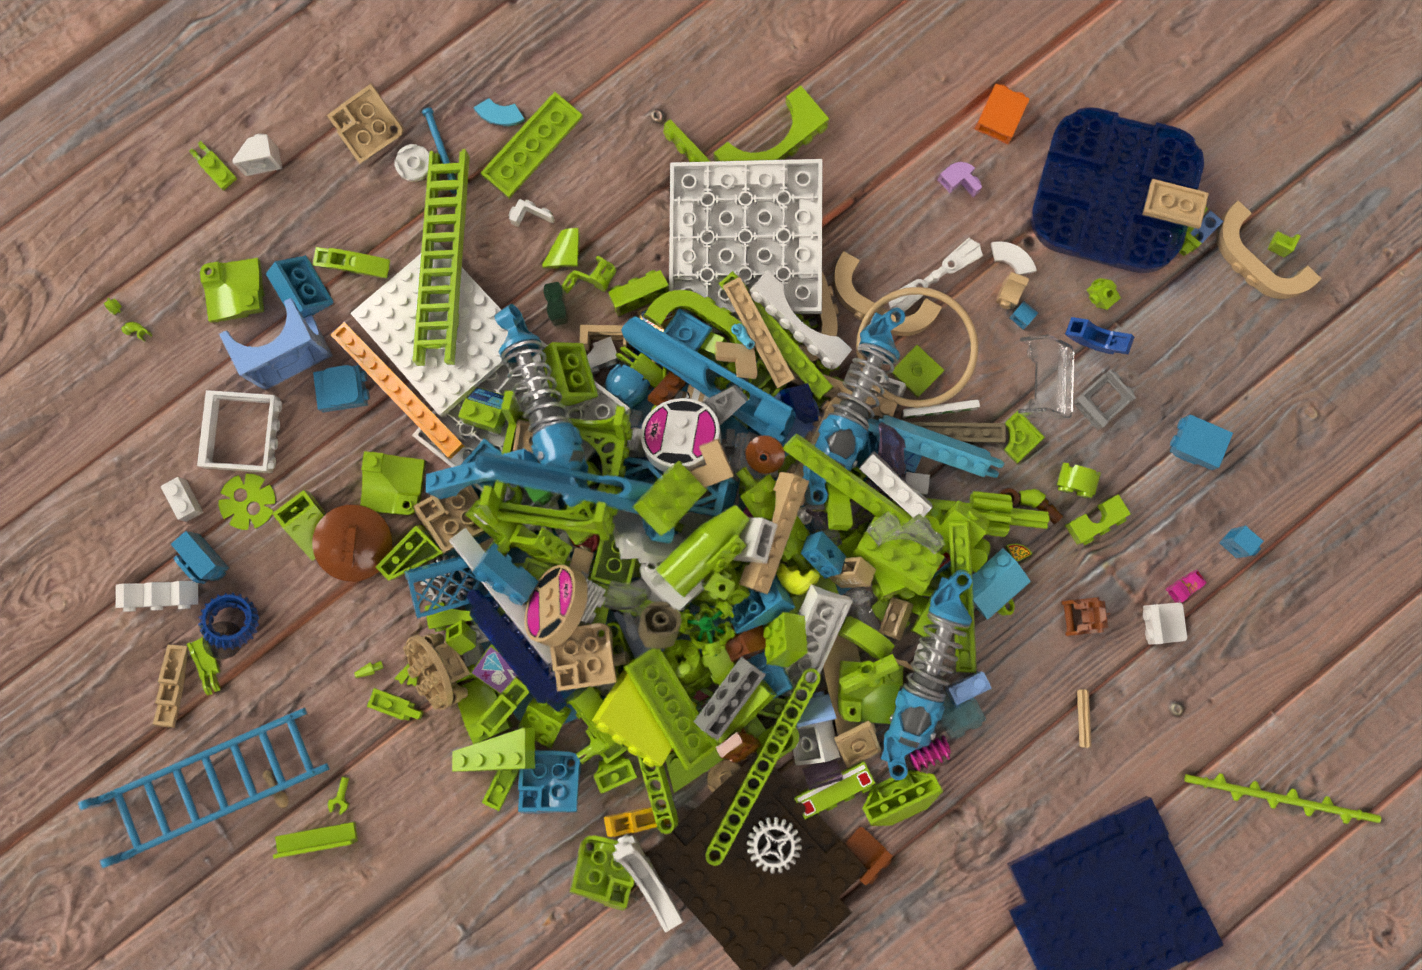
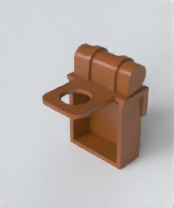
(738, 746)

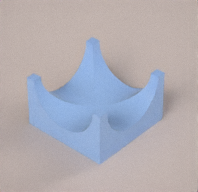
(292, 352)

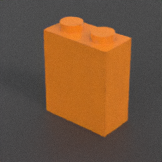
(1002, 113)

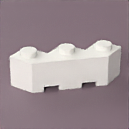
(156, 595)

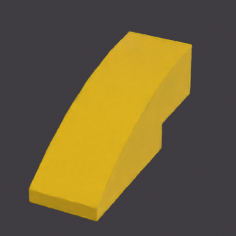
(631, 821)

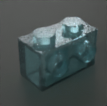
(962, 718)

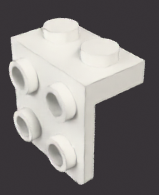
(1164, 623)

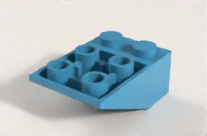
(761, 607)

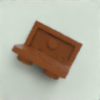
(870, 853)

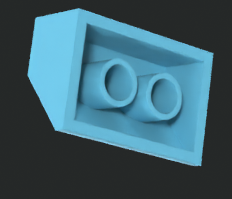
(997, 583)

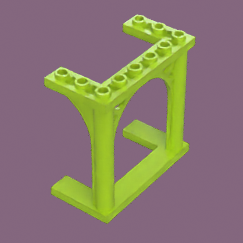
(611, 430)

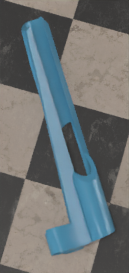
(558, 481)

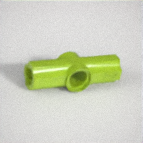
(869, 674)

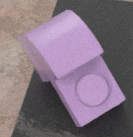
(961, 174)

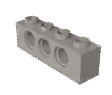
(729, 698)

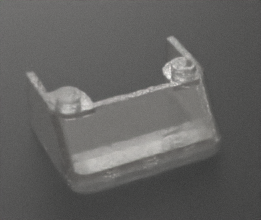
(1052, 378)

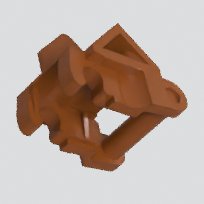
(1093, 616)

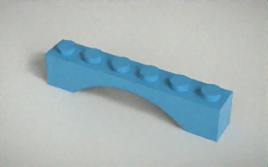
(452, 480)

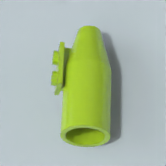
(706, 549)

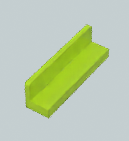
(315, 839)

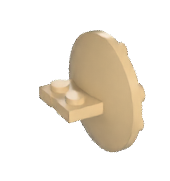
(436, 670)

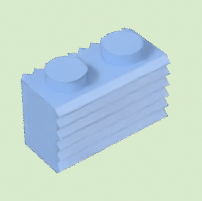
(968, 688)

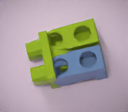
(1195, 237)

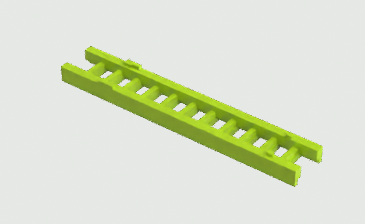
(427, 271)

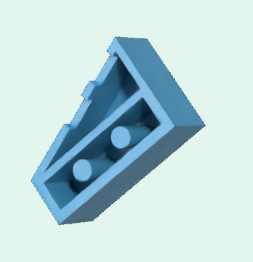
(505, 576)

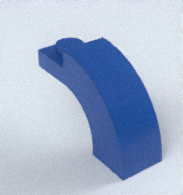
(1097, 338)

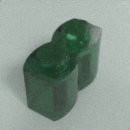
(555, 308)

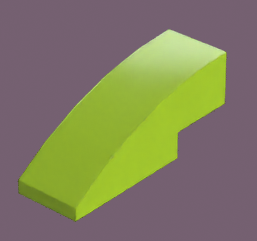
(838, 509)
(502, 706)

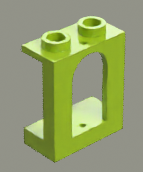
(541, 544)

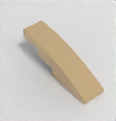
(171, 686)

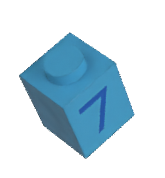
(911, 461)

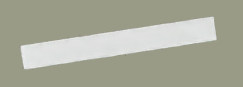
(472, 553)

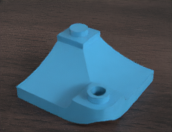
(551, 785)

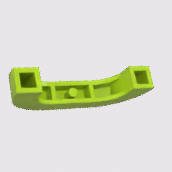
(698, 305)

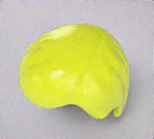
(797, 581)

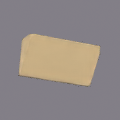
(896, 618)

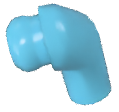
(742, 335)

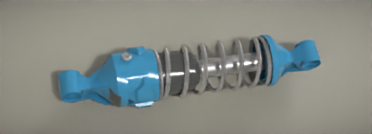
(554, 435)

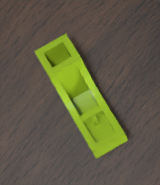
(866, 637)

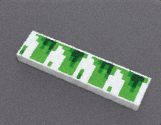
(940, 409)

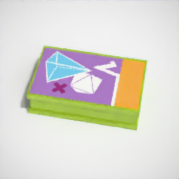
(493, 670)

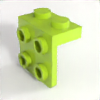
(544, 720)

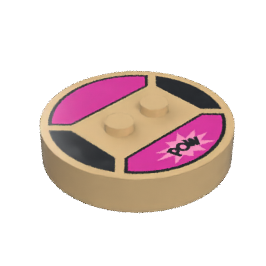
(556, 605)

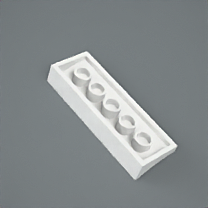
(823, 619)

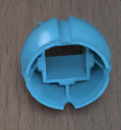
(627, 385)

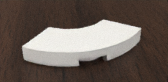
(1013, 256)

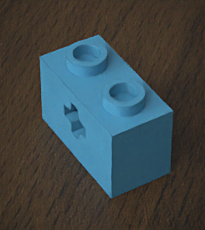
(1241, 542)
(823, 554)

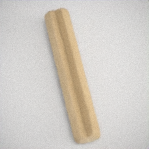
(1084, 718)

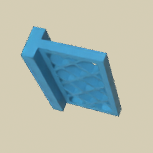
(432, 571)

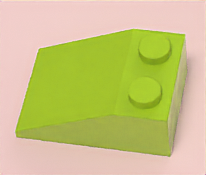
(474, 706)

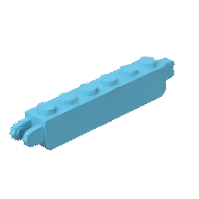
(941, 447)

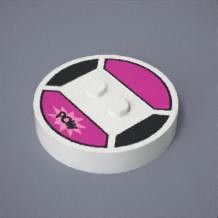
(676, 431)

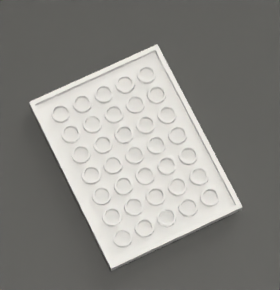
(391, 320)

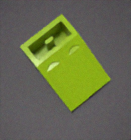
(300, 519)

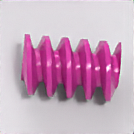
(930, 753)

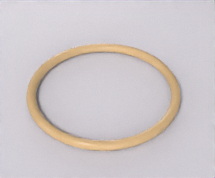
(968, 323)

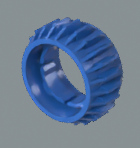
(217, 605)

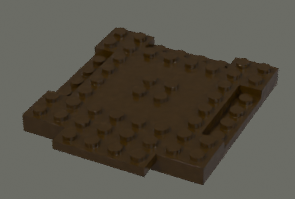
(749, 908)

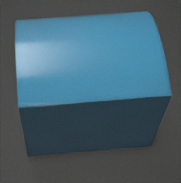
(1023, 315)

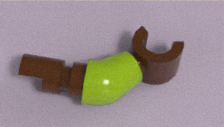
(1035, 499)

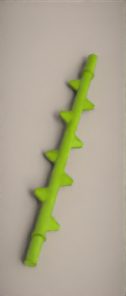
(1274, 798)

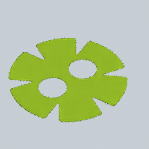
(254, 494)

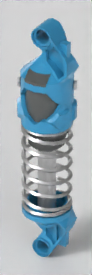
(846, 428)
(922, 699)

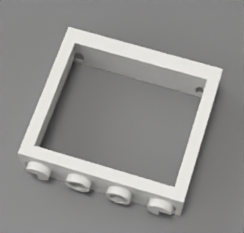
(209, 425)

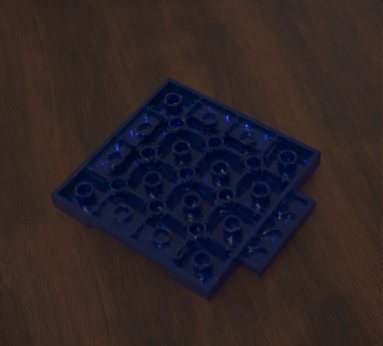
(1111, 898)

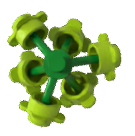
(705, 619)

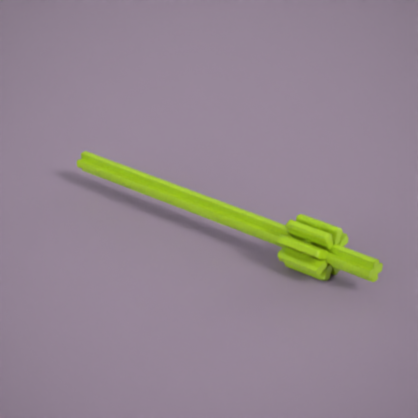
(992, 506)

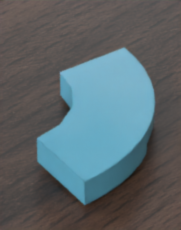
(499, 114)

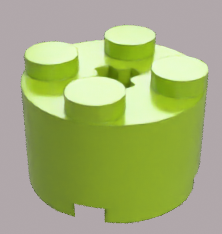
(1078, 479)
(685, 661)

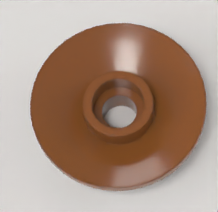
(771, 448)

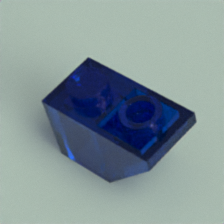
(801, 401)

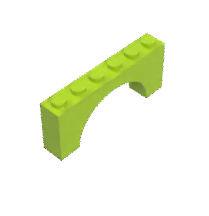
(806, 123)

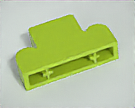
(978, 527)

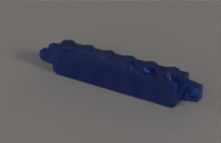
(515, 650)

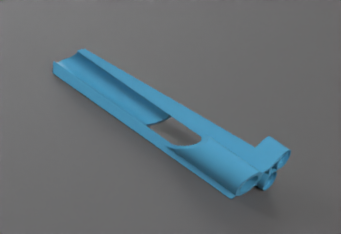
(760, 412)

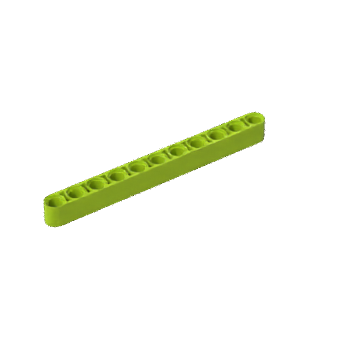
(650, 774)
(762, 775)

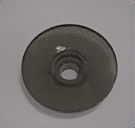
(226, 628)

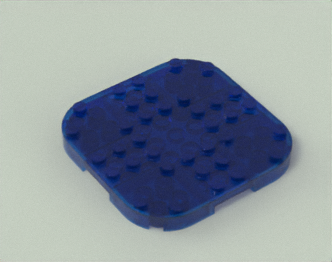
(1099, 184)

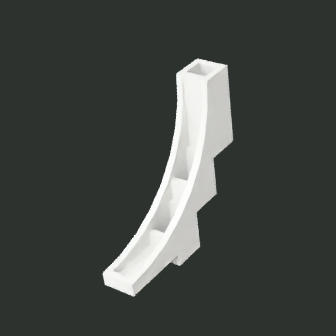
(642, 871)

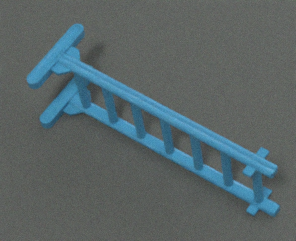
(106, 798)

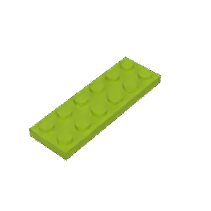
(531, 145)
(670, 707)

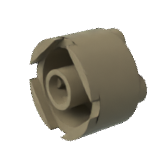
(659, 625)

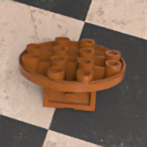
(351, 542)

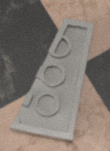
(726, 403)

